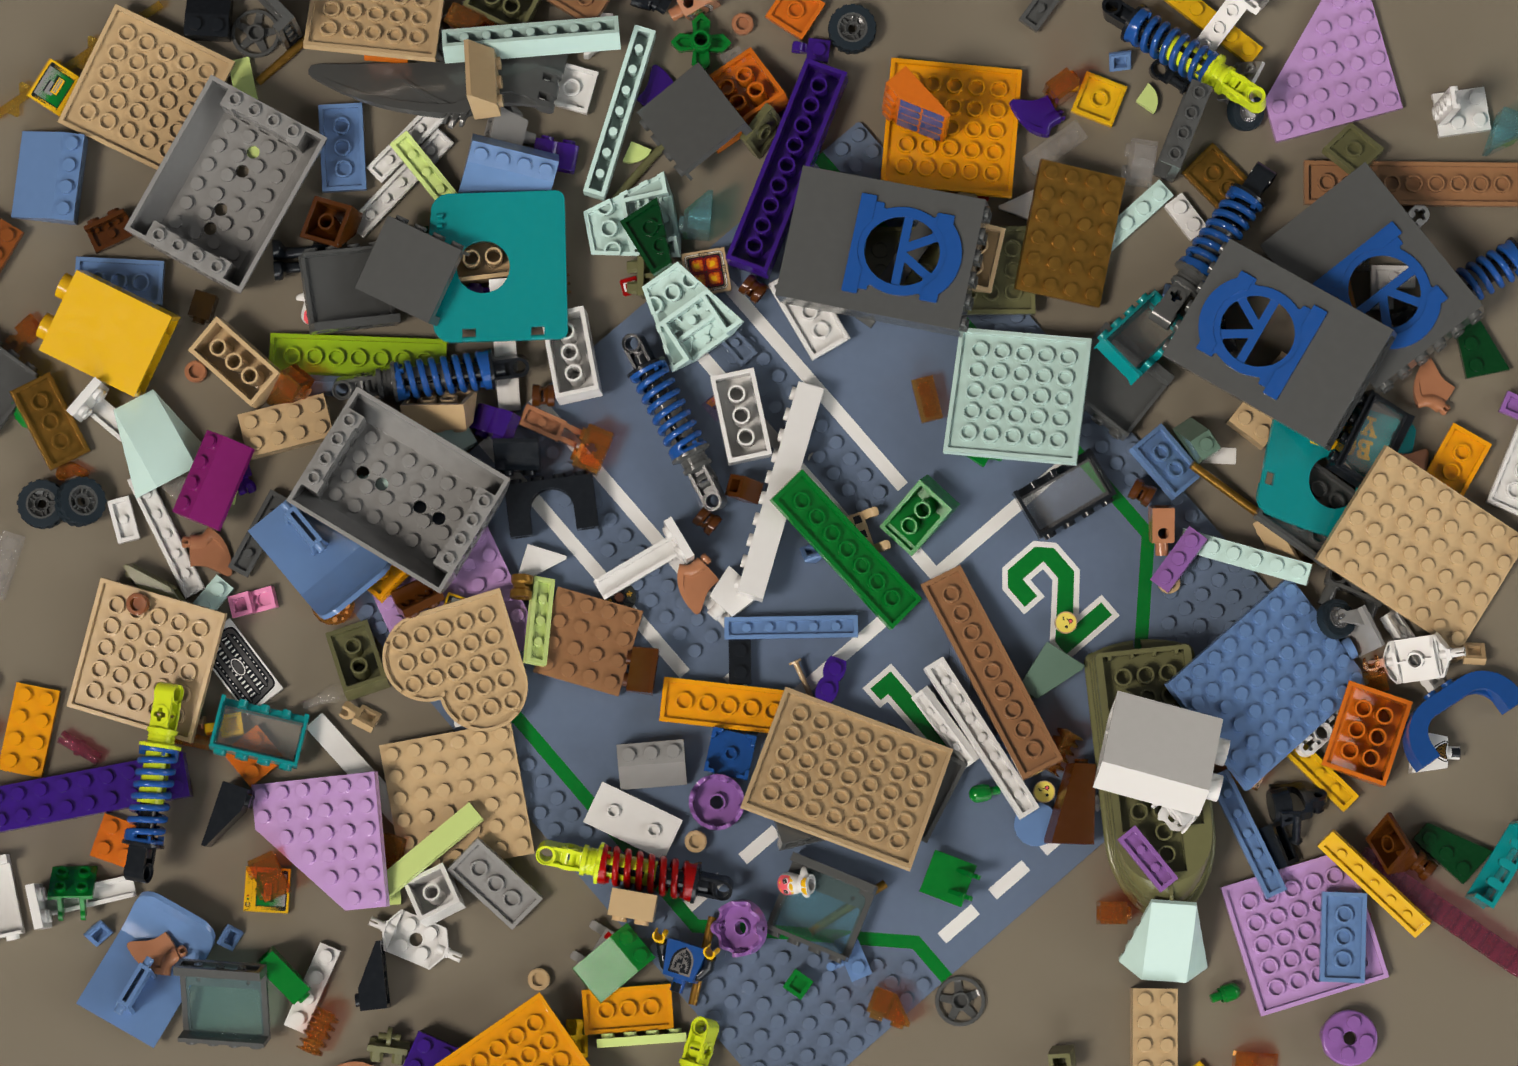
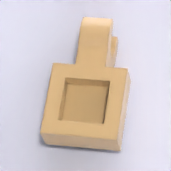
(1474, 654)
(362, 717)

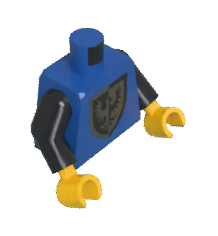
(683, 960)

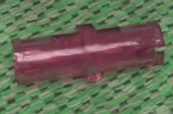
(79, 747)

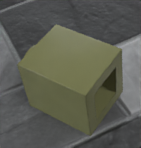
(1062, 1055)

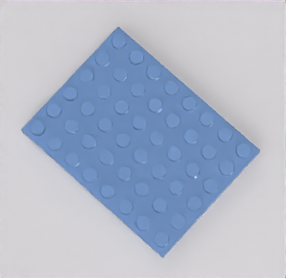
(1268, 681)

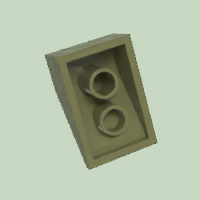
(357, 660)

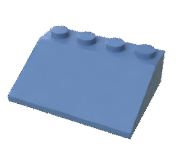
(506, 167)
(50, 177)

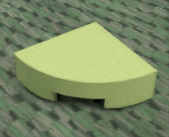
(1148, 99)
(636, 153)

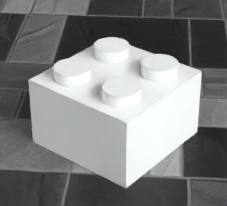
(434, 895)

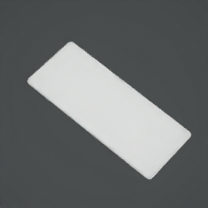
(1223, 456)

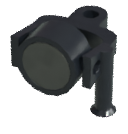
(1281, 807)

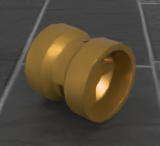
(521, 586)

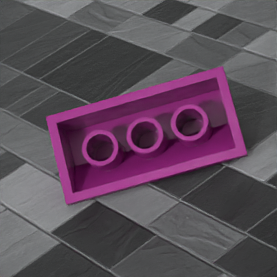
(213, 480)

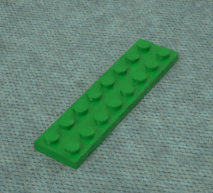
(845, 549)

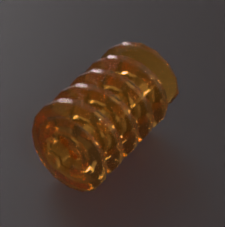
(1064, 743)
(318, 1031)

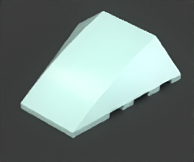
(603, 220)
(688, 316)
(154, 442)
(1167, 943)

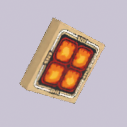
(709, 268)

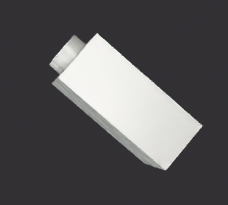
(1161, 754)

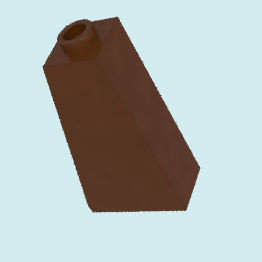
(1074, 807)

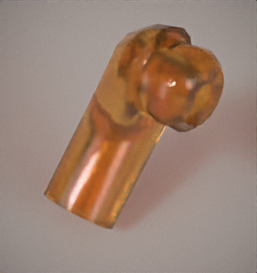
(71, 469)

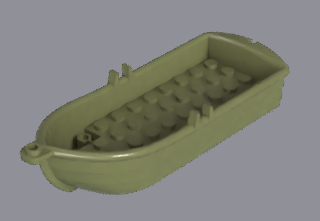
(1187, 854)

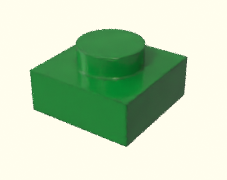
(798, 984)

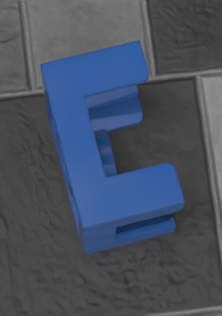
(730, 753)

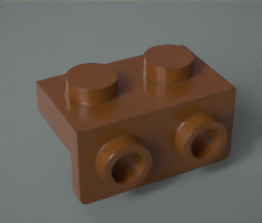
(108, 230)
(414, 598)

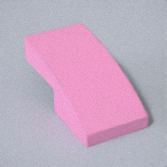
(253, 602)

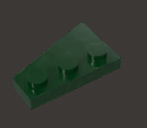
(649, 236)
(1479, 352)
(1452, 852)

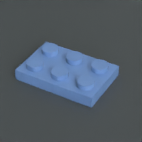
(1165, 461)

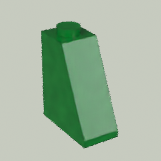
(284, 976)

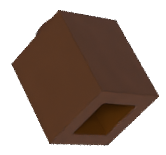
(744, 489)

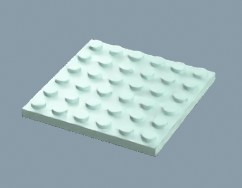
(1018, 396)

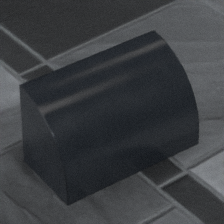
(1278, 844)

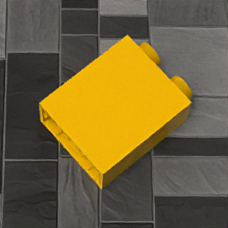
(107, 332)

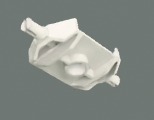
(1432, 650)
(397, 934)

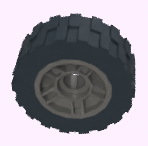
(852, 16)
(91, 497)
(30, 499)

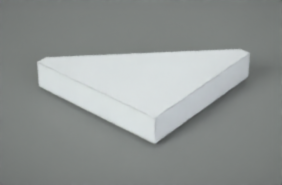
(1019, 206)
(539, 560)

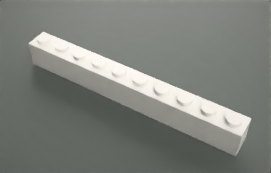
(787, 463)

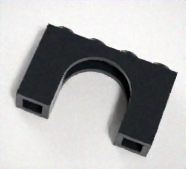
(522, 494)

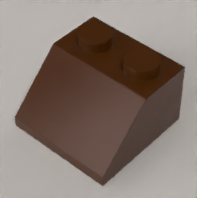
(331, 222)
(642, 670)
(1391, 846)

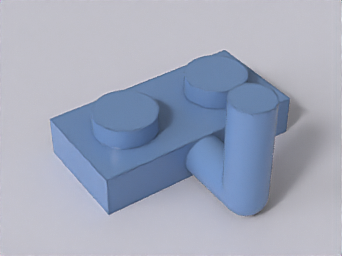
(856, 966)

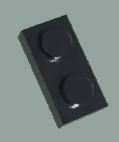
(740, 662)

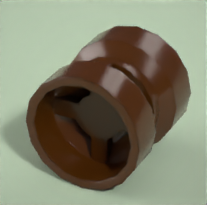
(753, 288)
(548, 395)
(1146, 495)
(711, 523)
(1423, 866)

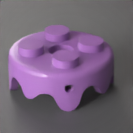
(713, 786)
(729, 932)
(1333, 1033)

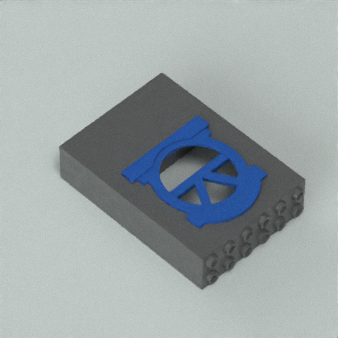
(1363, 222)
(827, 242)
(1321, 375)

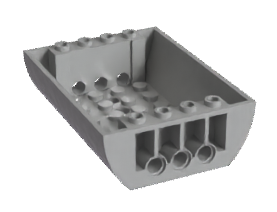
(203, 173)
(417, 469)

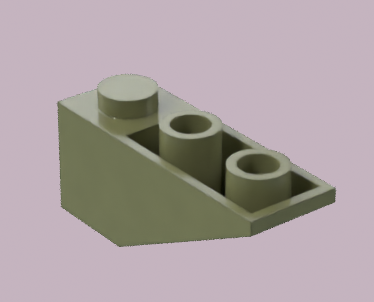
(151, 582)

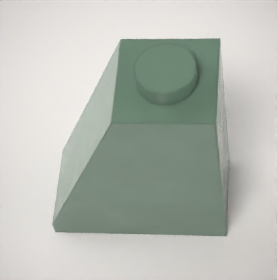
(1196, 440)
(1049, 671)

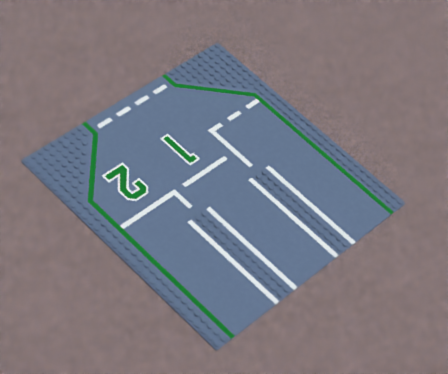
(864, 456)

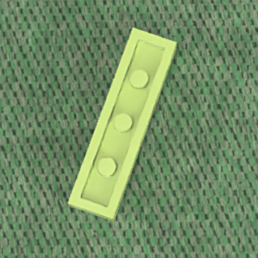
(421, 166)
(539, 621)
(632, 1038)

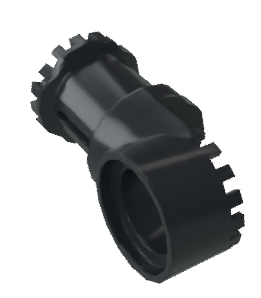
(1170, 77)

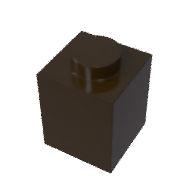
(203, 307)

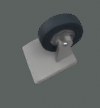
(1237, 115)
(1339, 621)

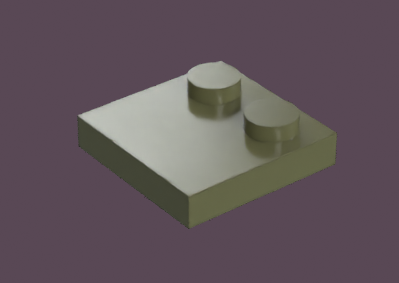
(764, 129)
(1352, 149)

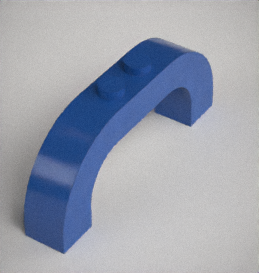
(1486, 683)

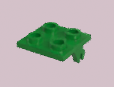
(948, 878)
(72, 883)

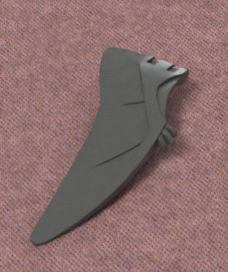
(440, 88)

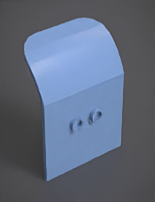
(317, 559)
(129, 991)

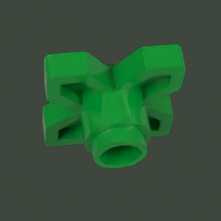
(713, 43)

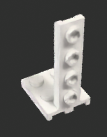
(1226, 19)
(1460, 111)
(92, 403)
(646, 561)
(104, 892)

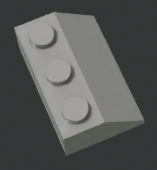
(651, 764)

